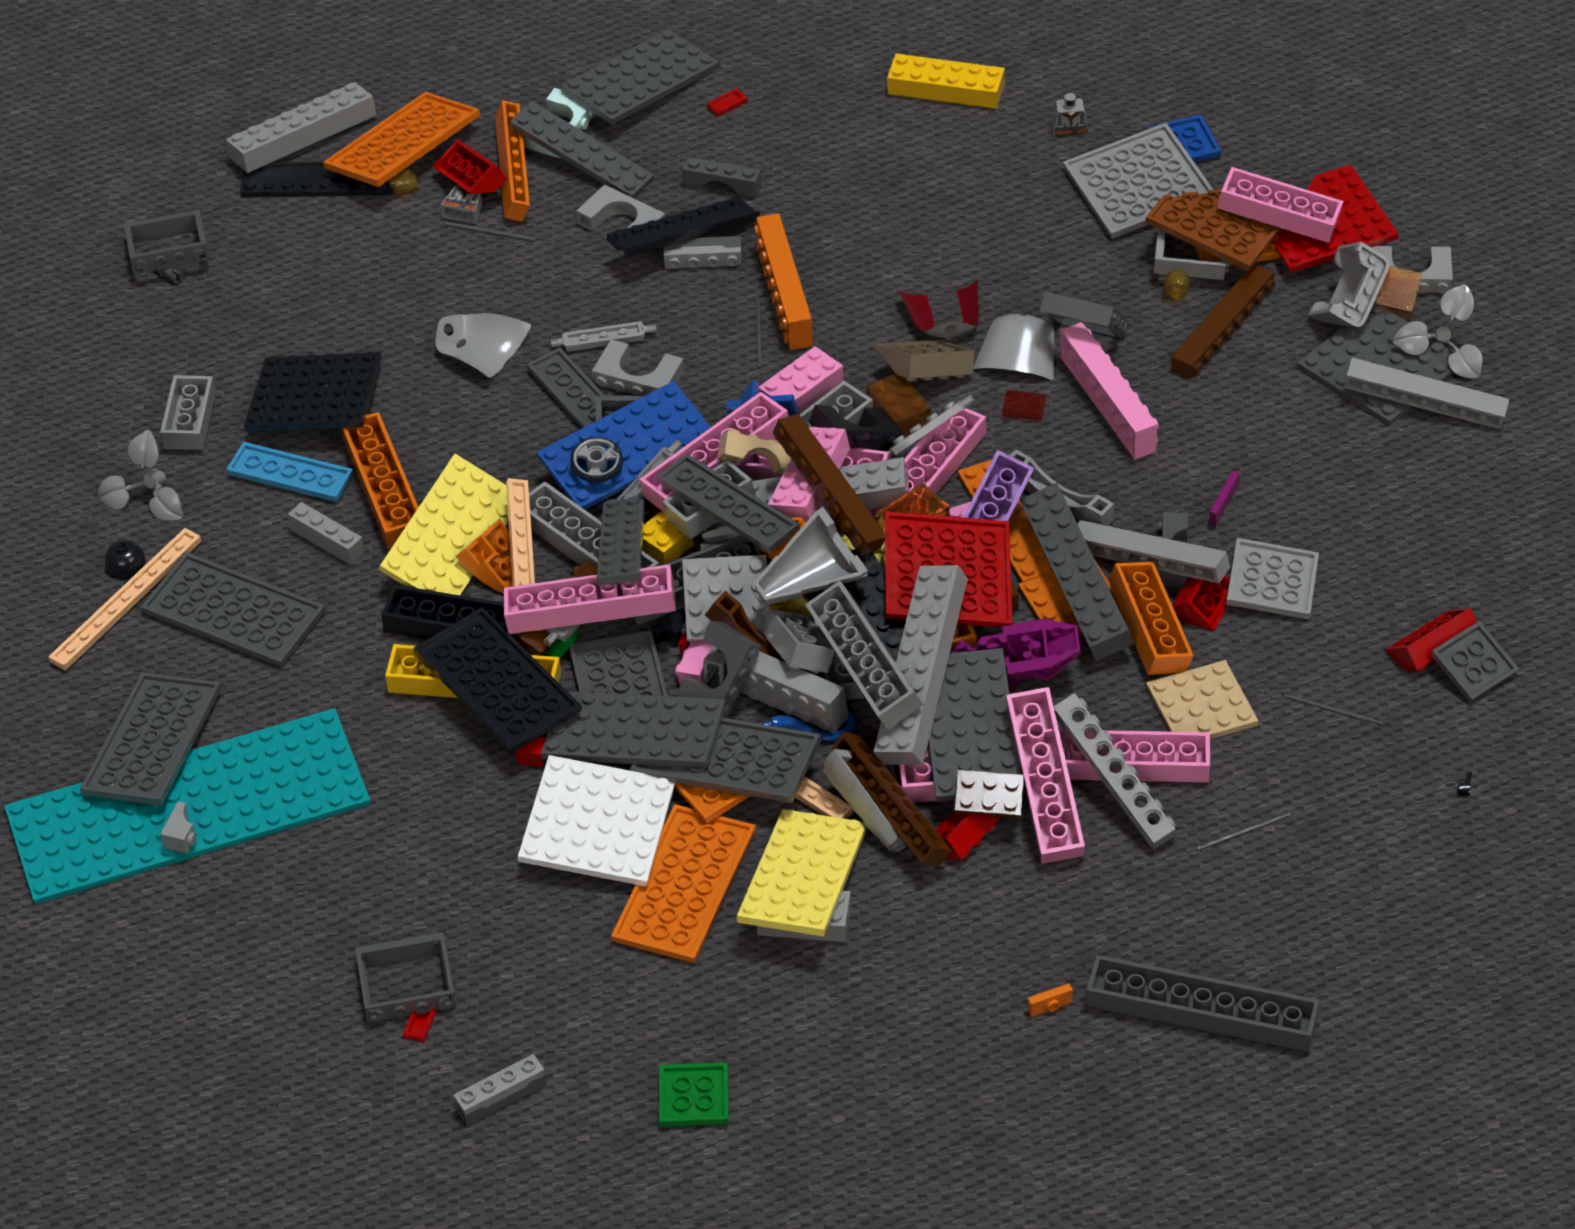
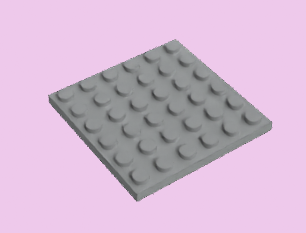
(1132, 176)

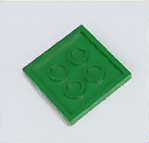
(693, 1094)

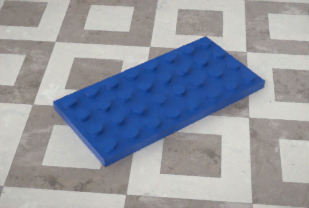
(638, 430)

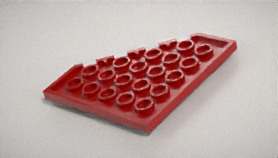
(1359, 221)

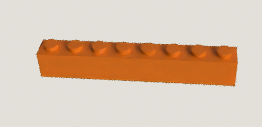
(512, 163)

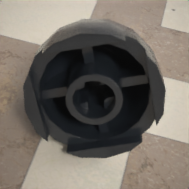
(124, 559)

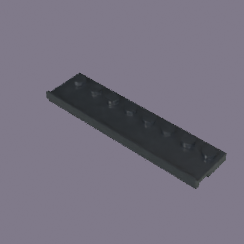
(304, 179)
(682, 226)

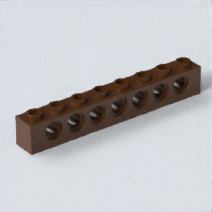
(893, 801)

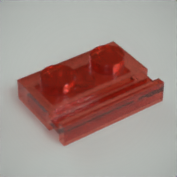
(1024, 405)

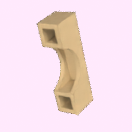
(736, 445)

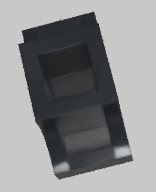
(669, 627)

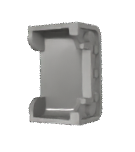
(1357, 287)

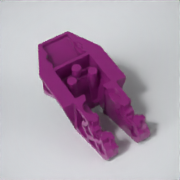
(1032, 649)

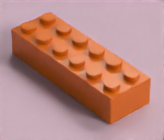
(1150, 618)

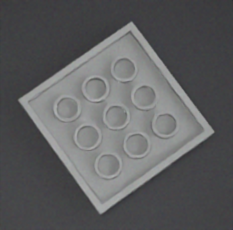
(1272, 578)
(706, 581)

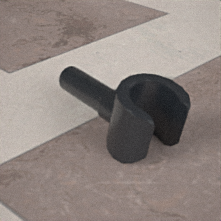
(1464, 788)

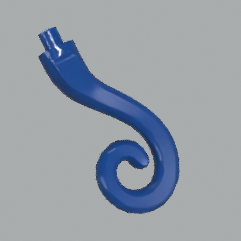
(826, 736)

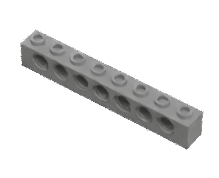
(1153, 834)

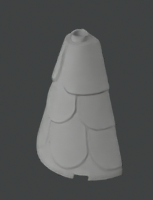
(809, 563)
(854, 793)

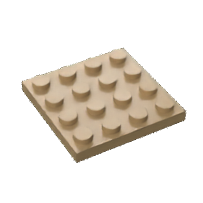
(1203, 701)

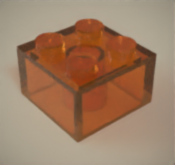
(1399, 289)

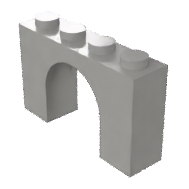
(610, 202)
(1438, 276)
(610, 374)

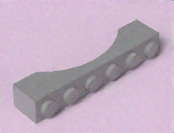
(1083, 507)

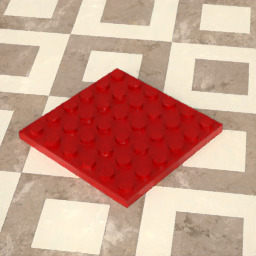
(973, 544)

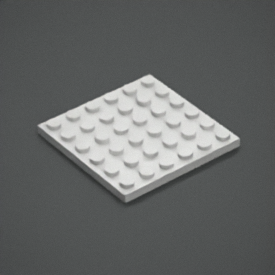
(596, 820)

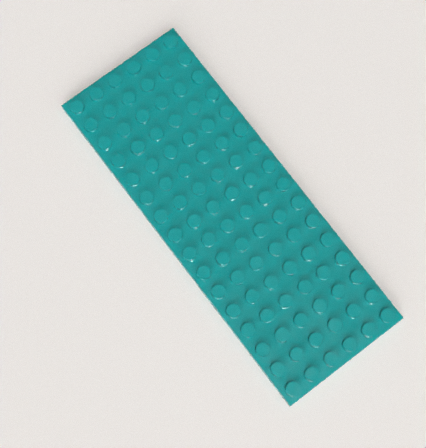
(231, 796)

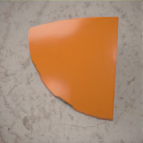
(490, 557)

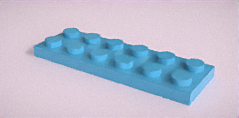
(290, 472)

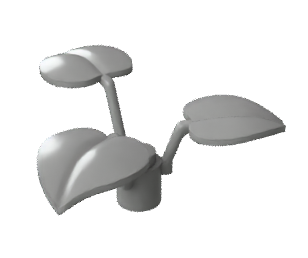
(1413, 336)
(143, 451)

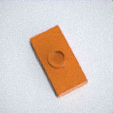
(1050, 1000)

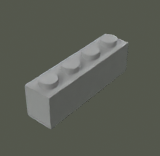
(326, 533)

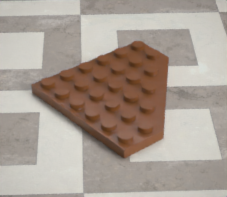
(1214, 230)

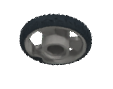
(596, 459)

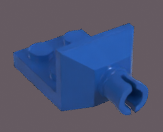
(786, 401)

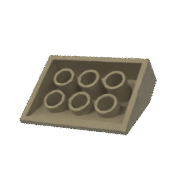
(927, 359)

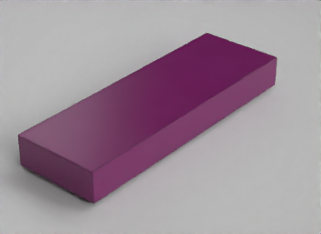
(1224, 498)

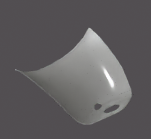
(488, 336)

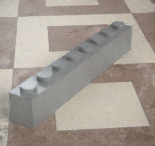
(1426, 393)
(1166, 554)

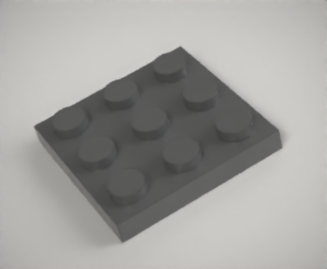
(1474, 661)

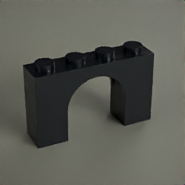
(872, 432)

